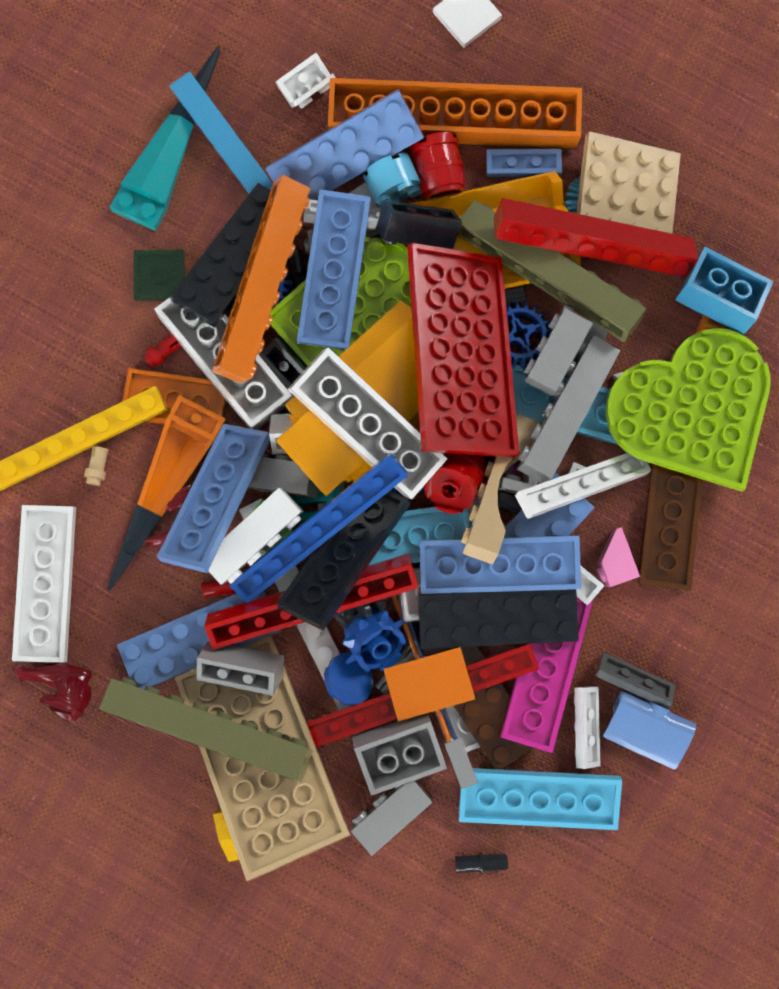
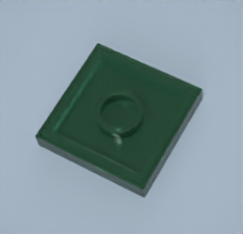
(157, 273)

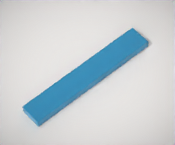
(219, 133)

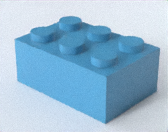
(724, 291)

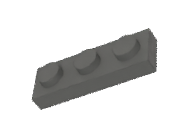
(635, 680)

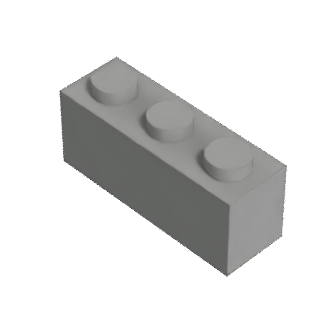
(557, 351)
(282, 474)
(240, 668)
(389, 815)

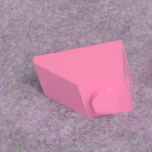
(616, 561)

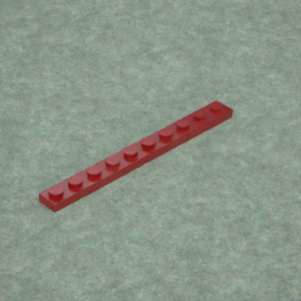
(381, 709)

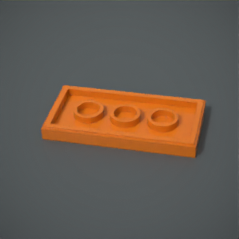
(170, 387)

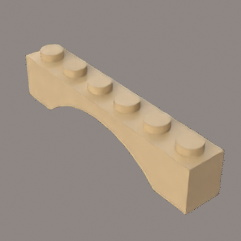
(487, 530)

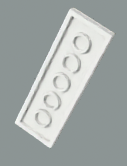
(44, 583)

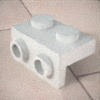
(304, 81)

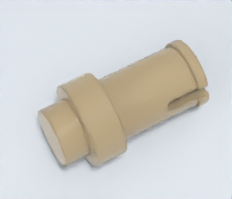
(95, 471)

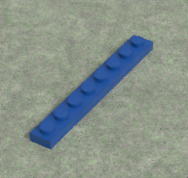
(319, 527)

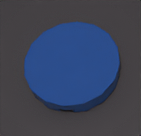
(347, 681)

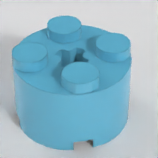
(392, 179)

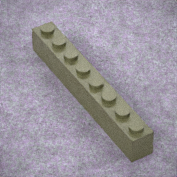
(555, 275)
(206, 729)

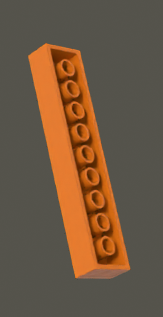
(473, 111)

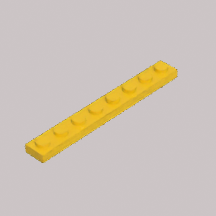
(81, 437)

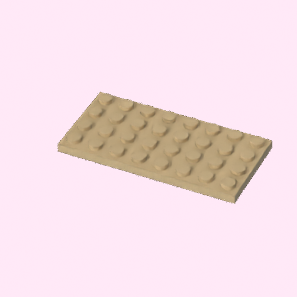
(266, 813)

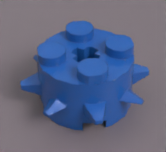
(374, 640)

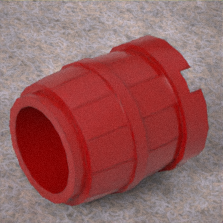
(438, 165)
(456, 482)

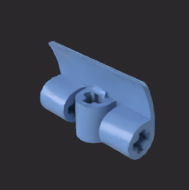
(649, 730)

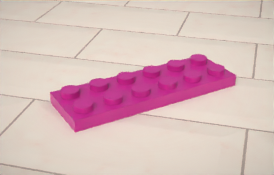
(541, 695)

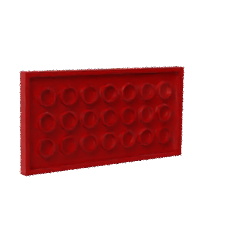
(462, 352)

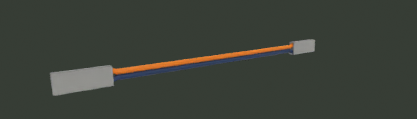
(454, 748)

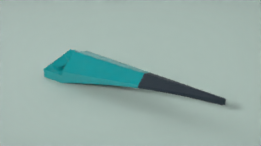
(151, 180)

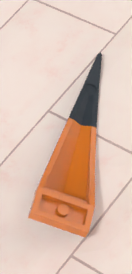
(182, 446)

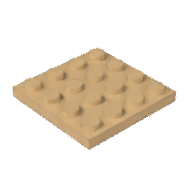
(628, 182)

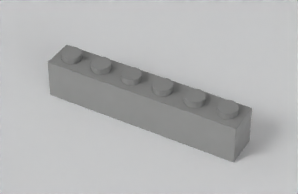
(568, 410)

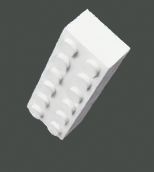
(252, 399)
(364, 419)

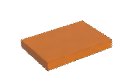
(429, 684)

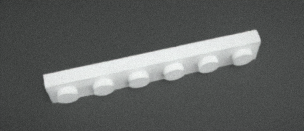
(580, 484)

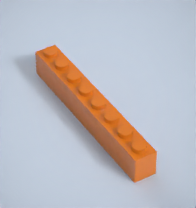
(261, 280)

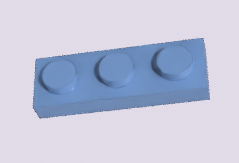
(522, 162)

